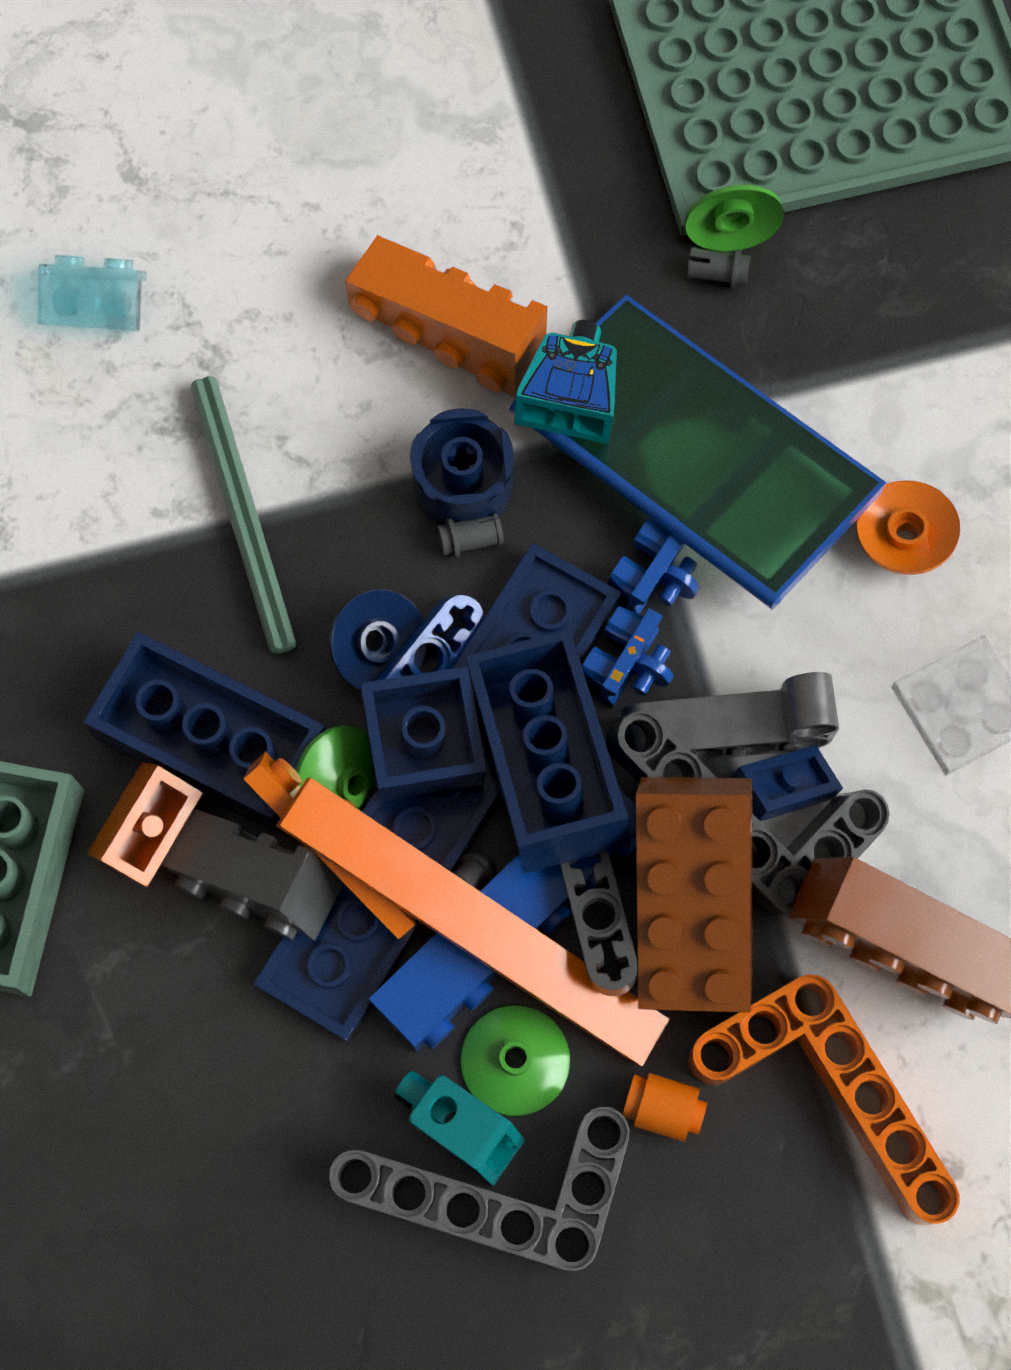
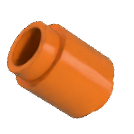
(664, 1106)

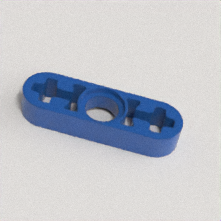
(439, 620)

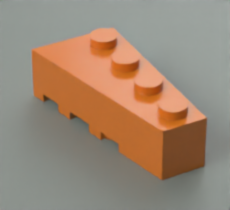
(448, 314)

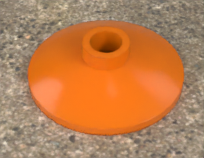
(915, 509)

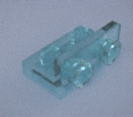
(90, 295)

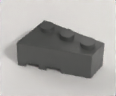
(253, 875)

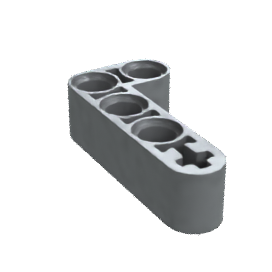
(748, 723)

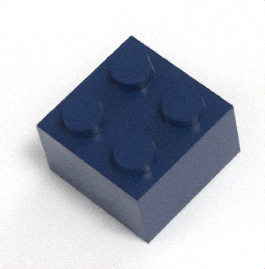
(423, 733)

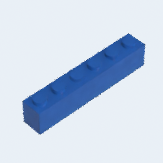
(445, 978)

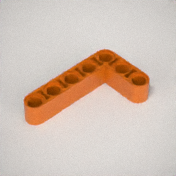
(841, 1083)

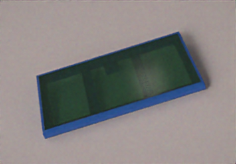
(719, 459)

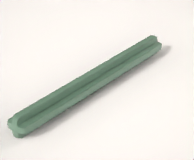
(243, 516)

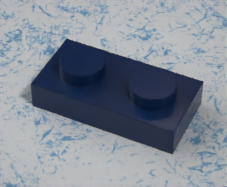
(789, 782)

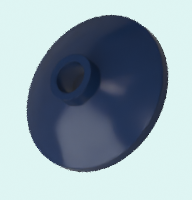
(392, 620)

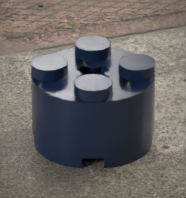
(457, 440)

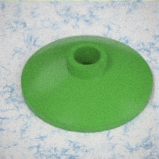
(734, 218)
(339, 758)
(520, 1089)

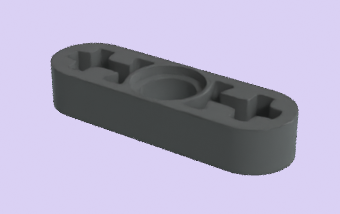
(622, 950)

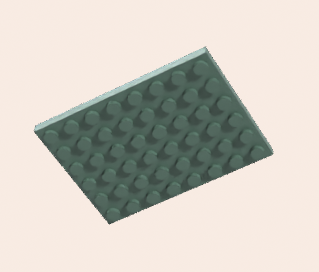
(818, 93)

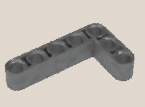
(495, 1206)

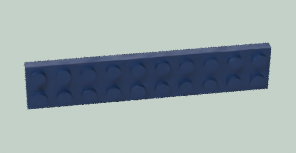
(354, 950)

